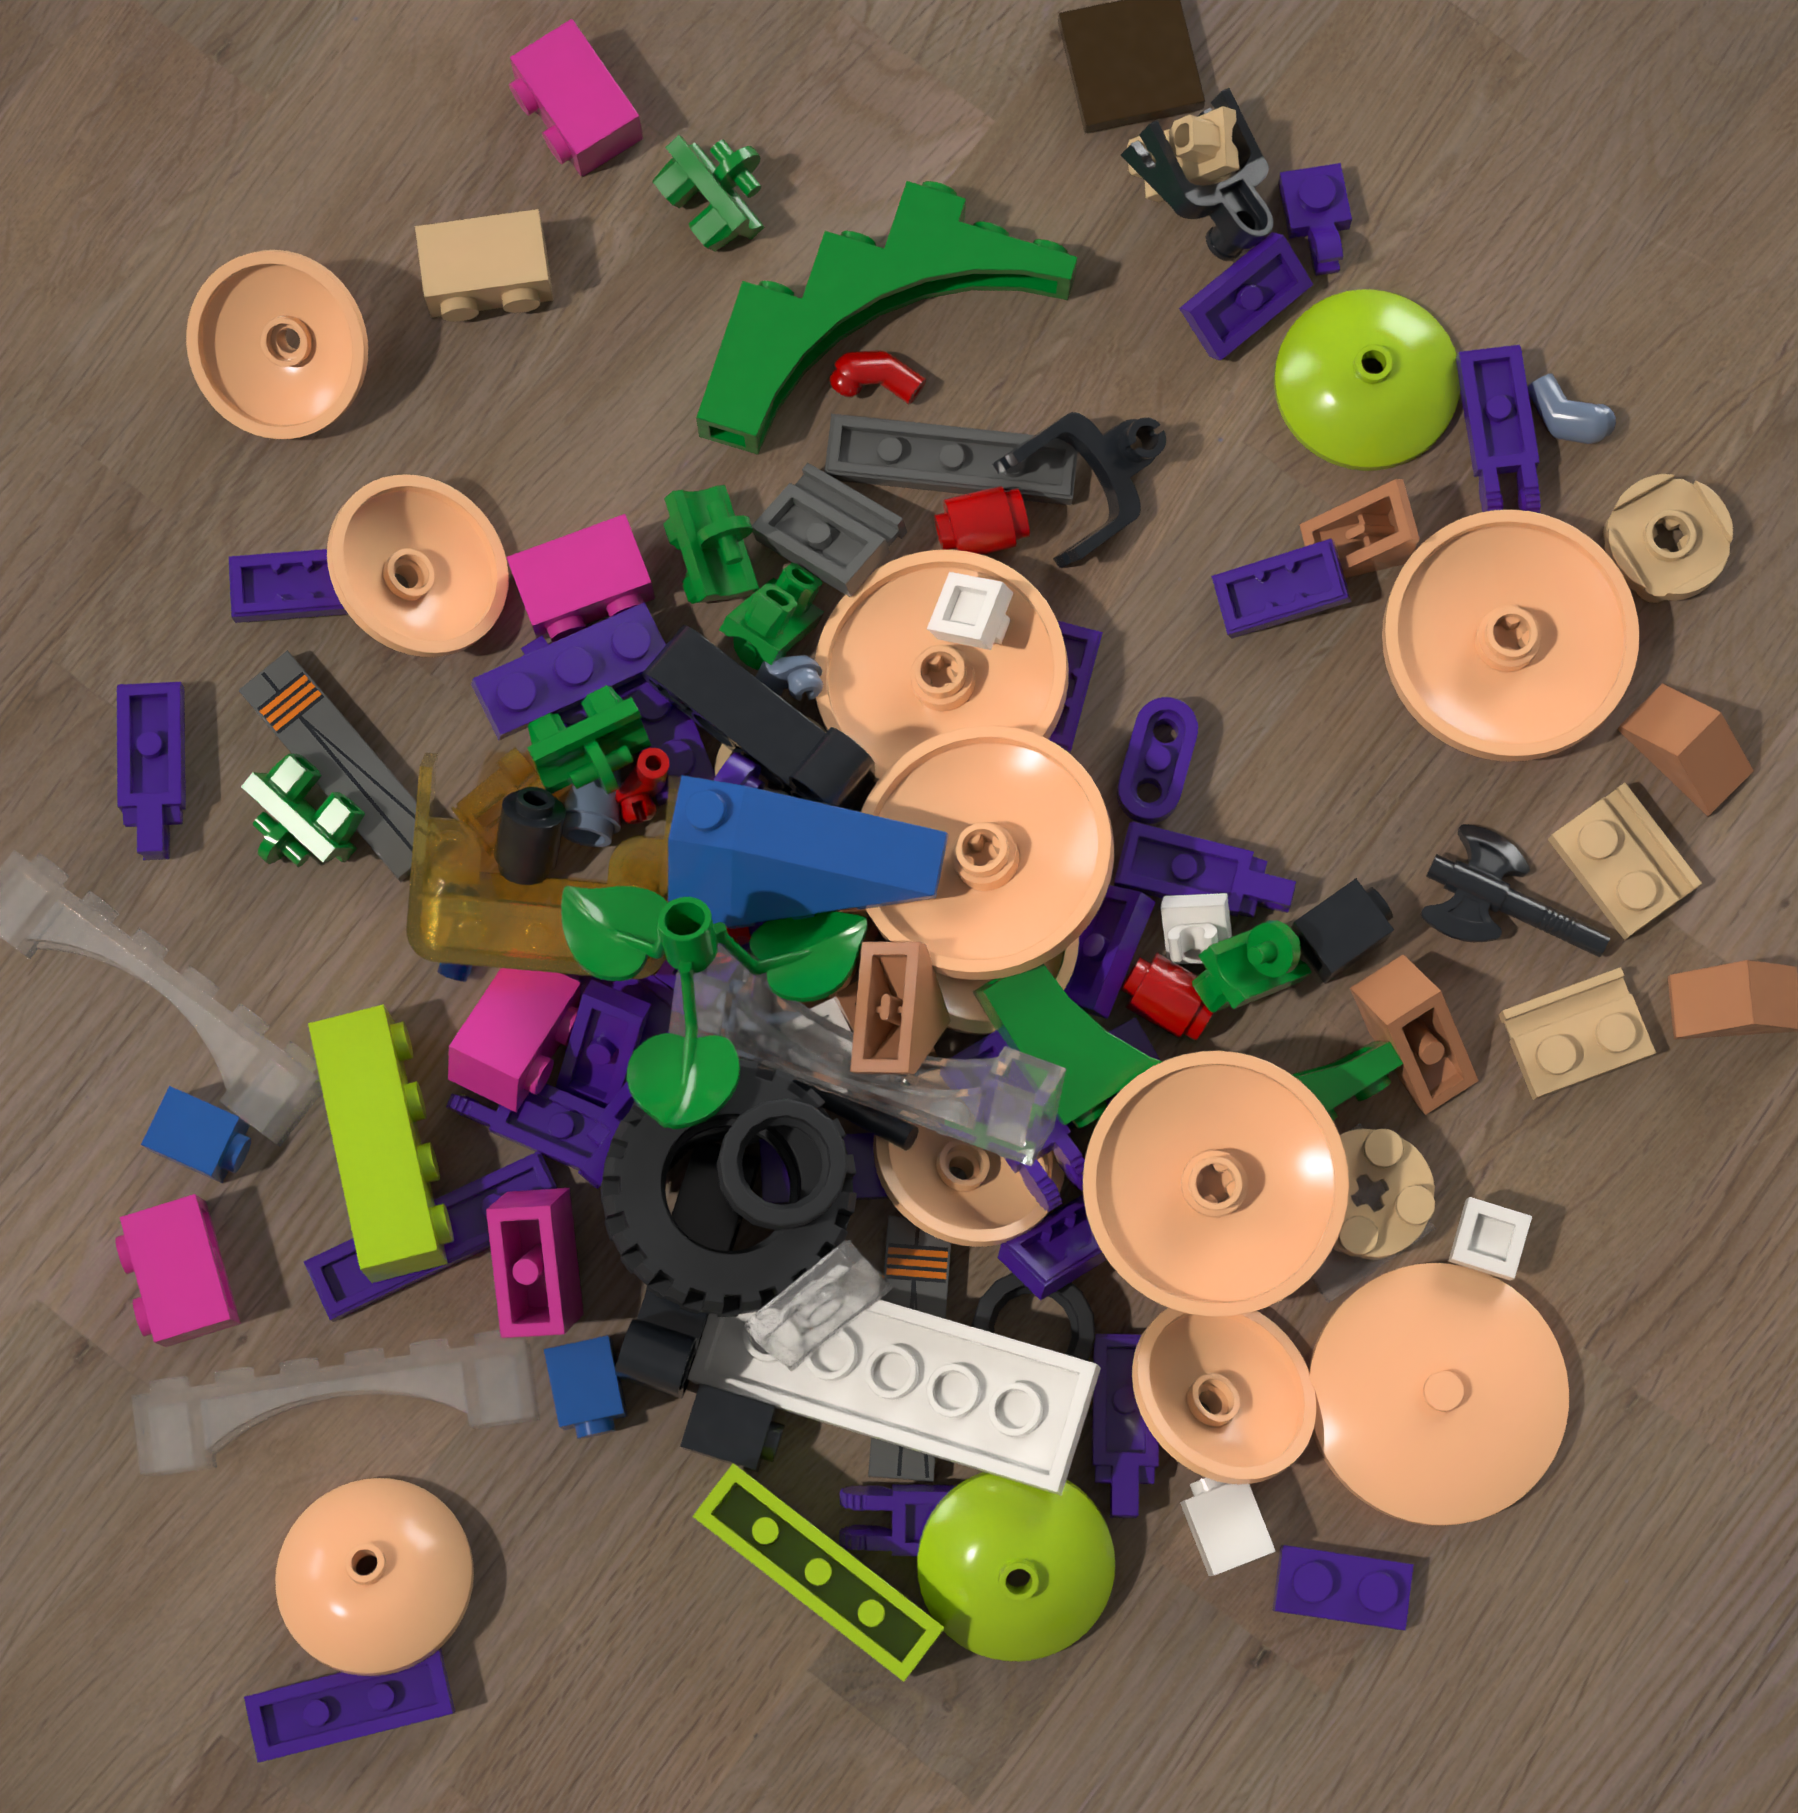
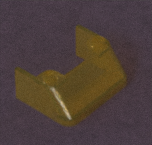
(492, 922)

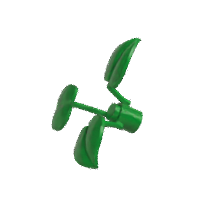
(691, 1077)

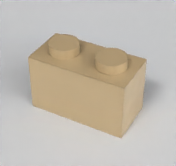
(484, 265)

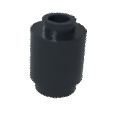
(529, 835)

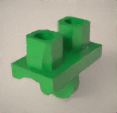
(694, 171)
(711, 544)
(774, 617)
(590, 747)
(322, 830)
(1250, 966)

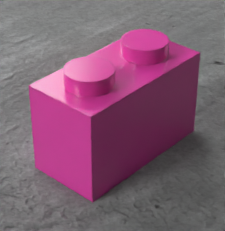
(575, 98)
(581, 578)
(514, 1034)
(535, 1262)
(177, 1271)

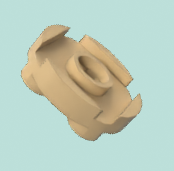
(1679, 504)
(1407, 1199)

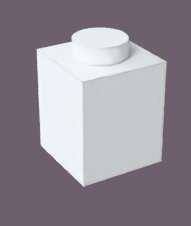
(1226, 1525)

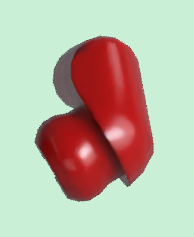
(875, 368)
(642, 784)

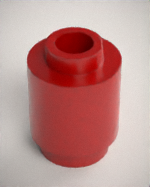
(983, 521)
(1166, 996)

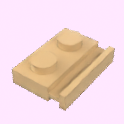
(1624, 861)
(1577, 1033)

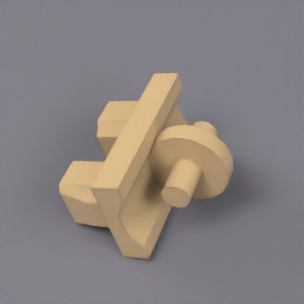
(1201, 147)

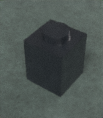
(1343, 929)
(732, 1428)

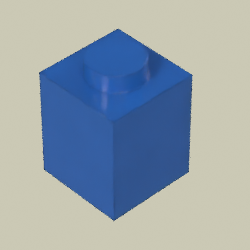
(198, 1135)
(586, 1386)

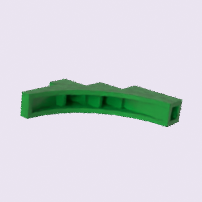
(853, 282)
(1046, 1024)

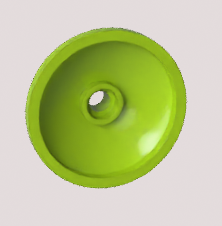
(1357, 415)
(1004, 1526)

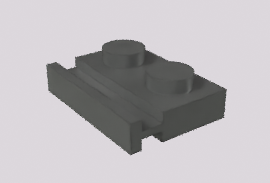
(829, 530)

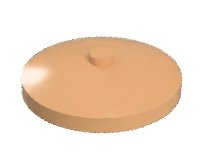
(1510, 635)
(900, 685)
(1021, 852)
(1215, 1183)
(1438, 1394)

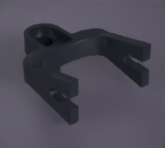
(1232, 204)
(1110, 460)

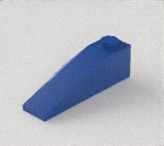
(787, 857)

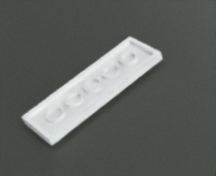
(921, 1388)

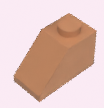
(1413, 1015)

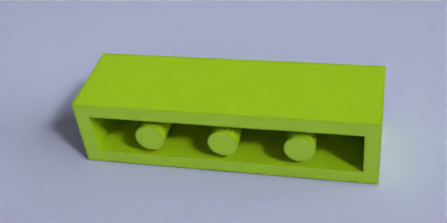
(379, 1143)
(818, 1572)

